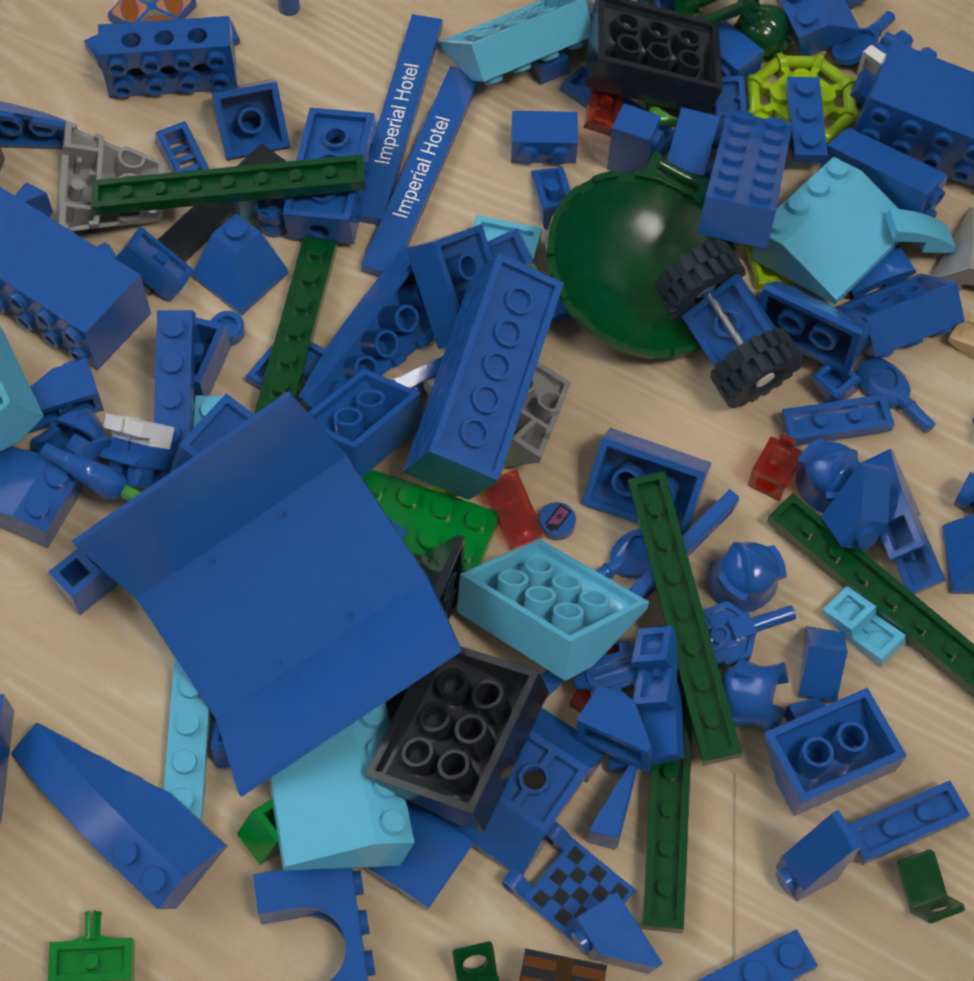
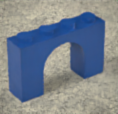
(325, 896)

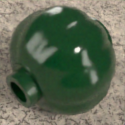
(771, 30)

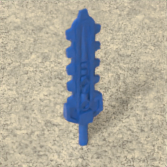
(731, 637)

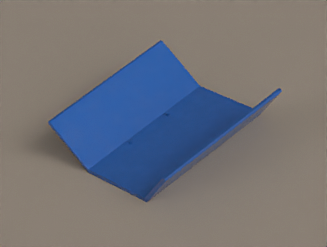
(276, 587)

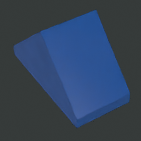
(822, 664)

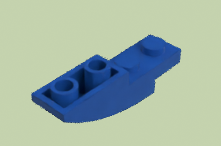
(905, 535)

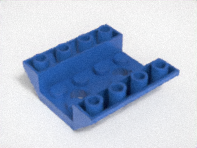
(525, 814)

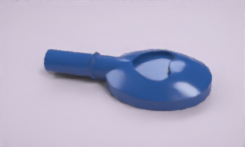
(851, 50)
(883, 377)
(627, 557)

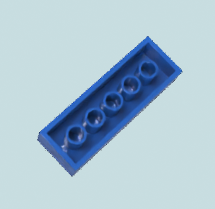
(746, 179)

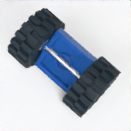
(728, 323)

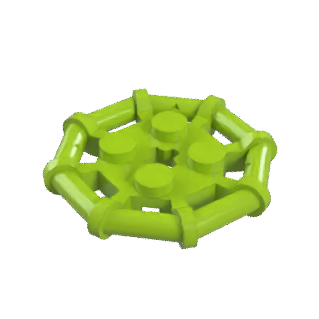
(776, 92)

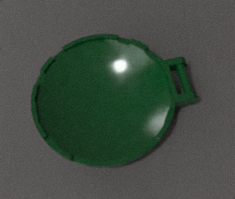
(613, 244)

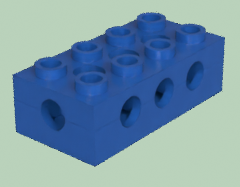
(167, 56)
(332, 214)

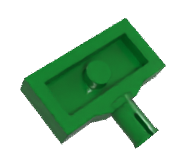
(92, 956)

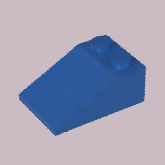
(34, 495)

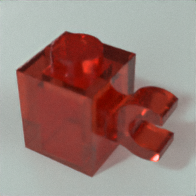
(775, 467)

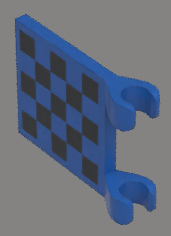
(569, 885)

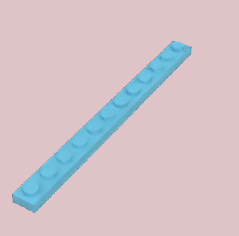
(188, 715)

